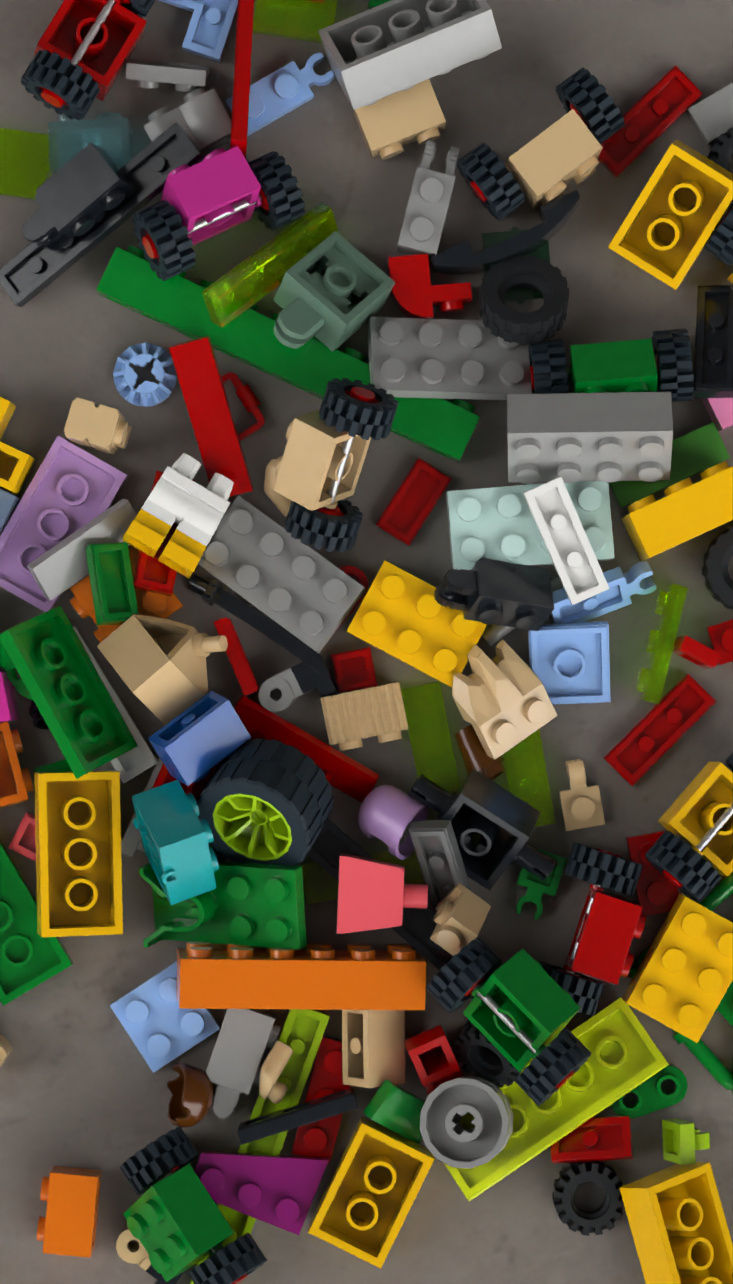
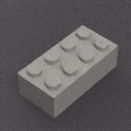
(406, 44)
(589, 437)

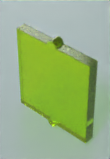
(23, 162)

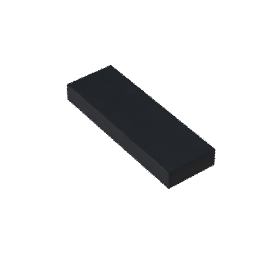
(714, 342)
(297, 1115)

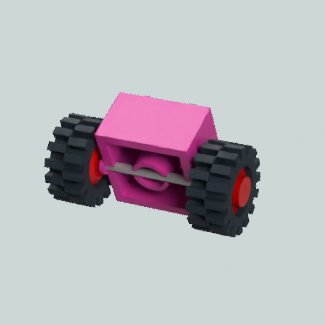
(213, 199)

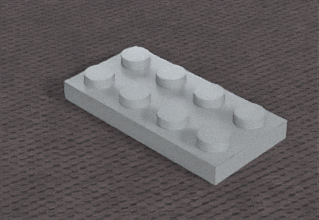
(445, 359)
(280, 574)

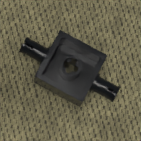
(488, 827)

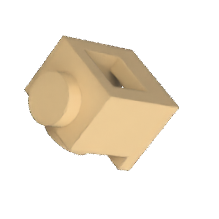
(458, 919)

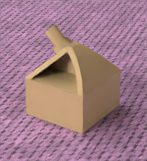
(162, 662)

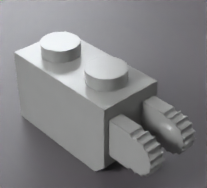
(428, 205)
(238, 1054)

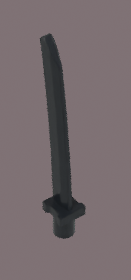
(214, 594)

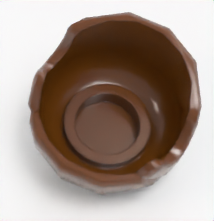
(190, 1097)

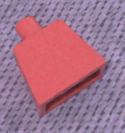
(374, 894)

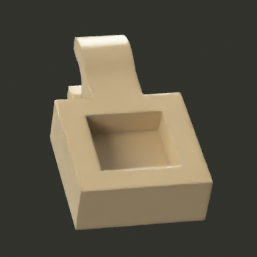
(581, 803)

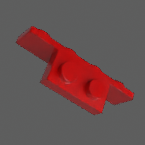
(338, 768)

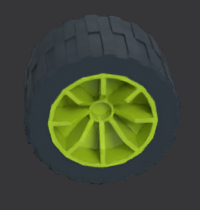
(266, 804)

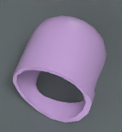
(386, 816)

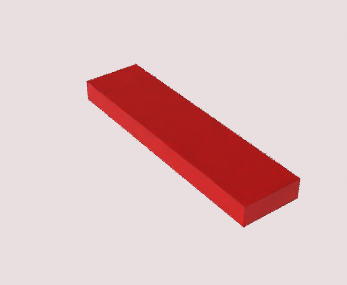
(242, 73)
(210, 412)

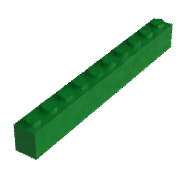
(251, 339)

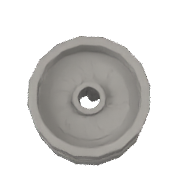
(443, 1128)

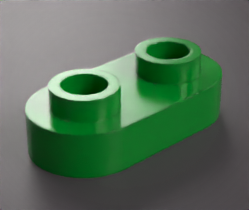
(650, 1096)

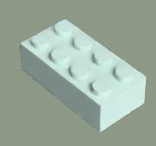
(500, 526)

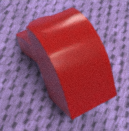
(414, 290)
(433, 1058)

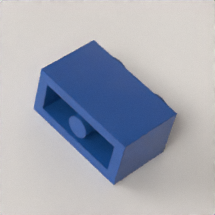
(199, 738)

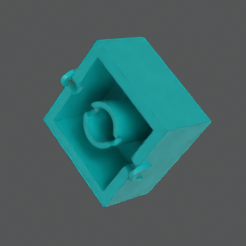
(176, 841)

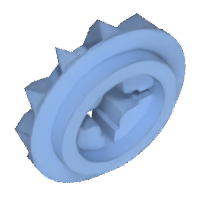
(148, 393)

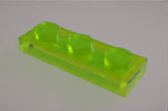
(661, 643)

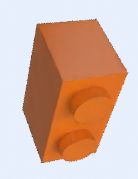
(70, 1211)

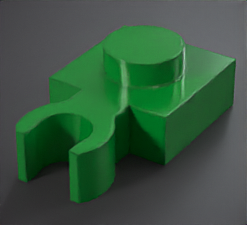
(536, 887)

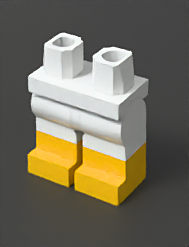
(187, 504)

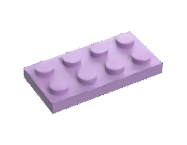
(61, 499)

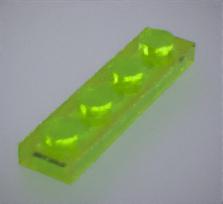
(267, 266)

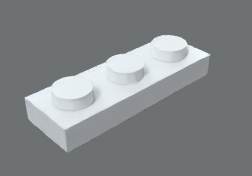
(566, 540)

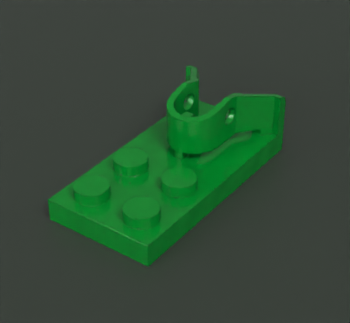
(65, 690)
(248, 908)

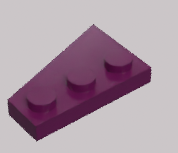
(263, 1185)

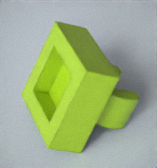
(682, 1140)

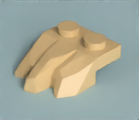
(501, 699)

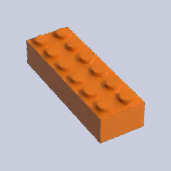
(301, 978)

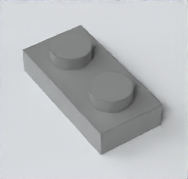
(184, 76)

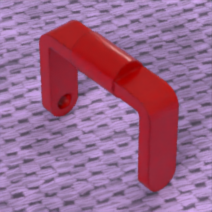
(249, 401)

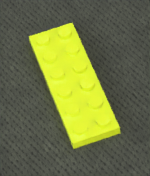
(619, 1062)

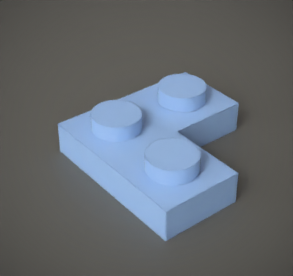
(208, 26)

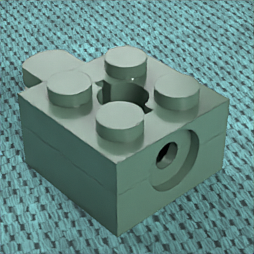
(329, 295)

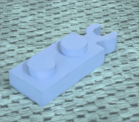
(282, 92)
(621, 587)

